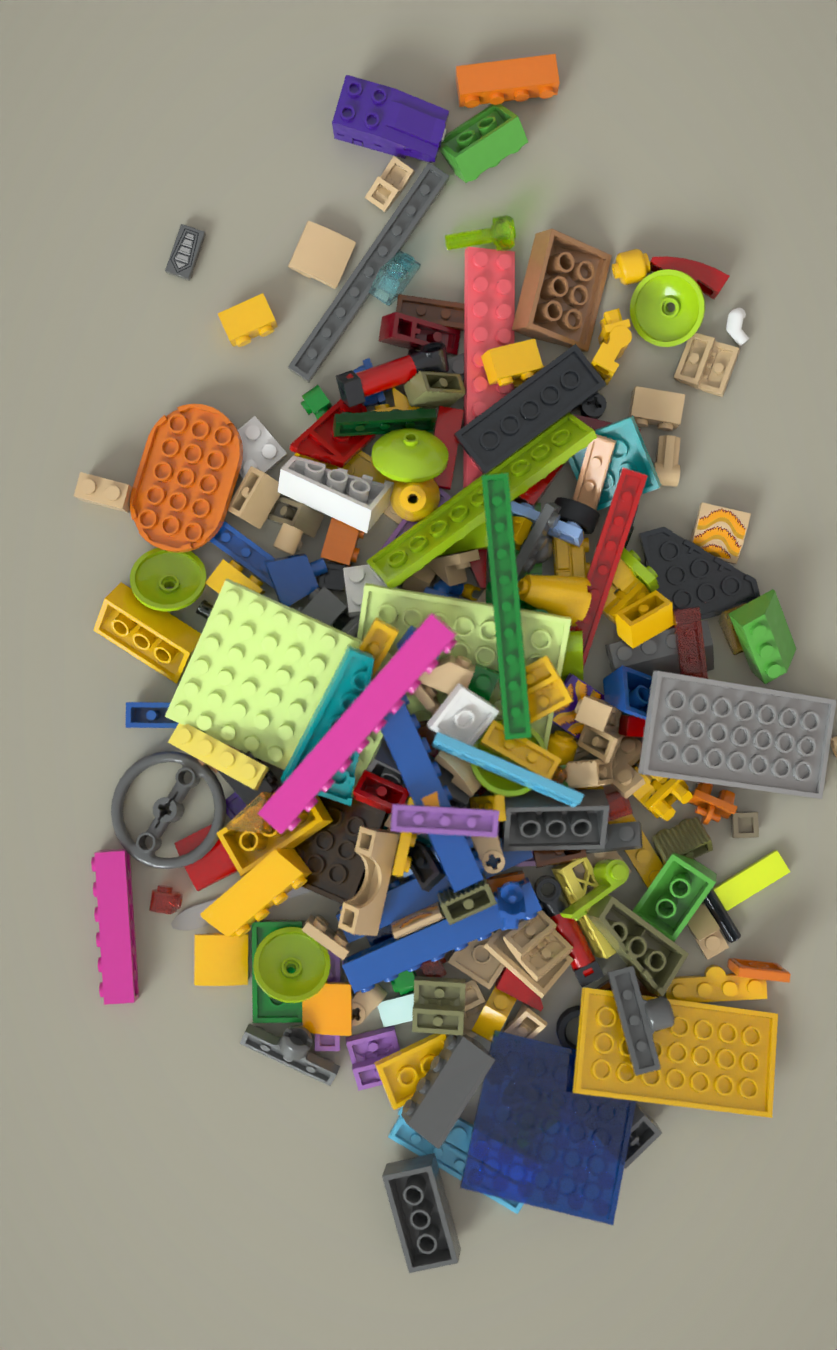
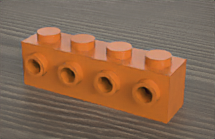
(507, 80)

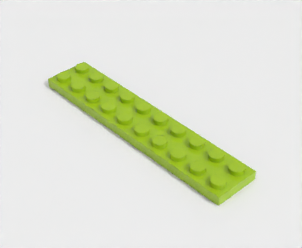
(466, 509)

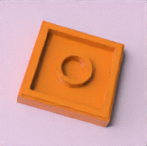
(758, 970)

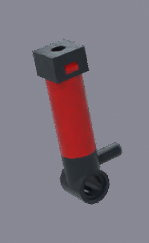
(357, 386)
(584, 963)

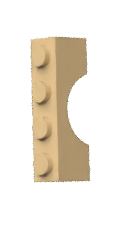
(364, 911)

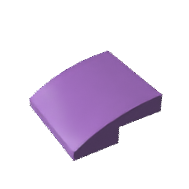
(367, 1049)

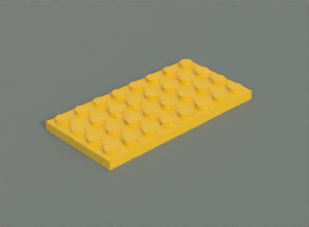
(707, 1059)

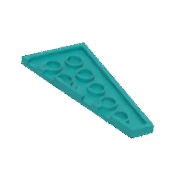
(346, 685)

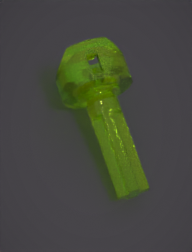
(501, 234)

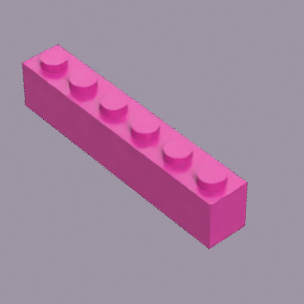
(116, 926)

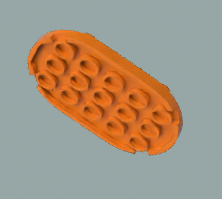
(186, 478)

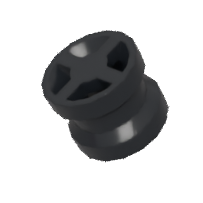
(592, 410)

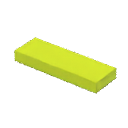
(751, 880)

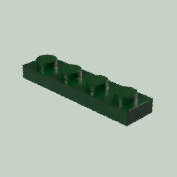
(383, 422)

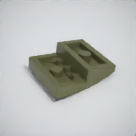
(439, 1005)

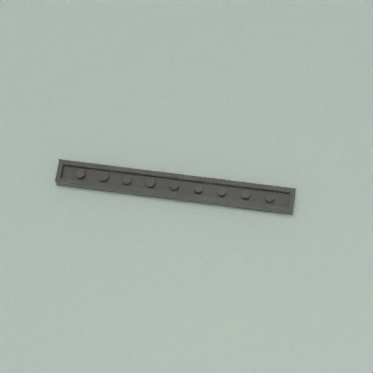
(357, 287)

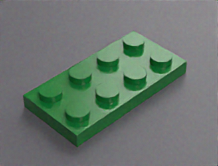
(265, 1007)

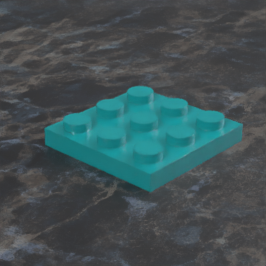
(628, 453)

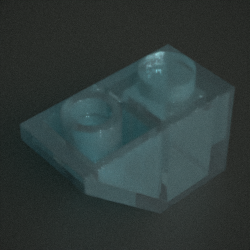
(394, 277)

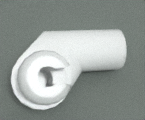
(734, 326)

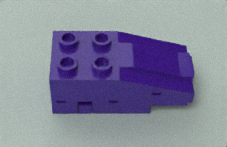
(388, 120)

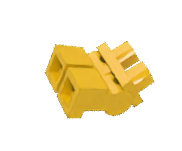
(613, 341)
(629, 591)
(661, 794)

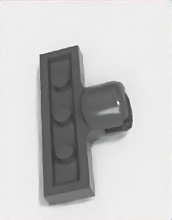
(537, 546)
(639, 1019)
(292, 1051)

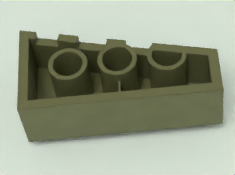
(638, 944)

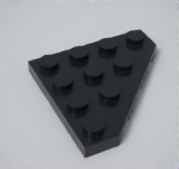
(693, 576)

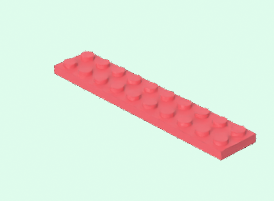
(487, 325)

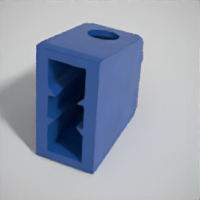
(294, 576)

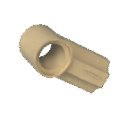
(667, 460)
(289, 539)

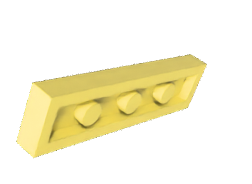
(218, 755)

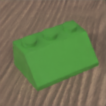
(483, 142)
(764, 636)
(675, 895)

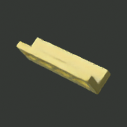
(573, 892)

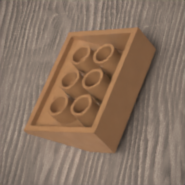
(561, 290)

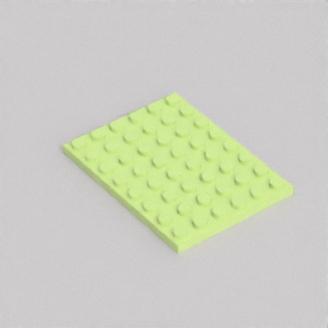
(476, 635)
(261, 676)

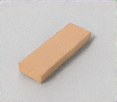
(594, 471)

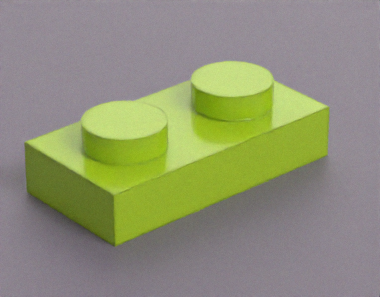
(644, 574)

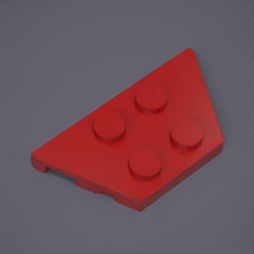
(319, 440)

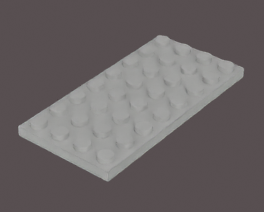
(736, 735)

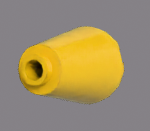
(428, 499)
(557, 594)

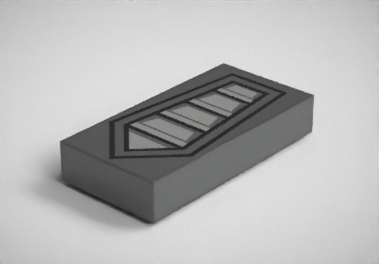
(185, 252)

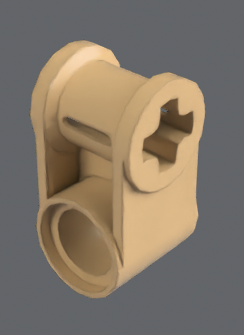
(487, 846)
(366, 1003)

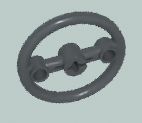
(162, 819)

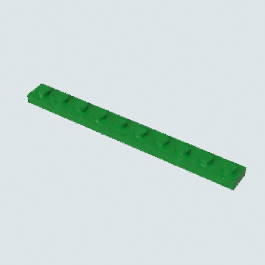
(506, 606)

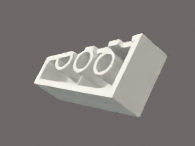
(335, 492)

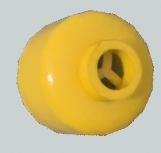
(631, 266)
(563, 746)

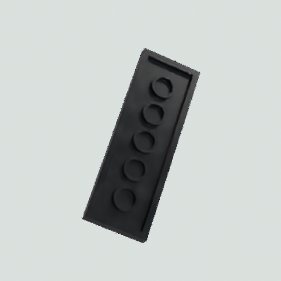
(529, 409)

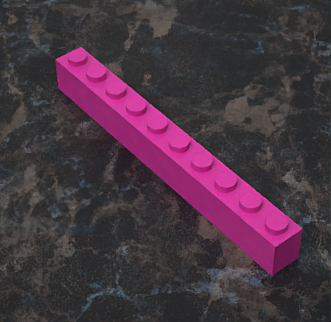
(358, 722)

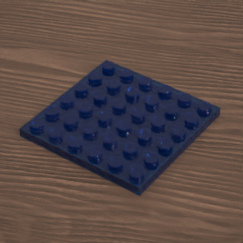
(542, 1140)

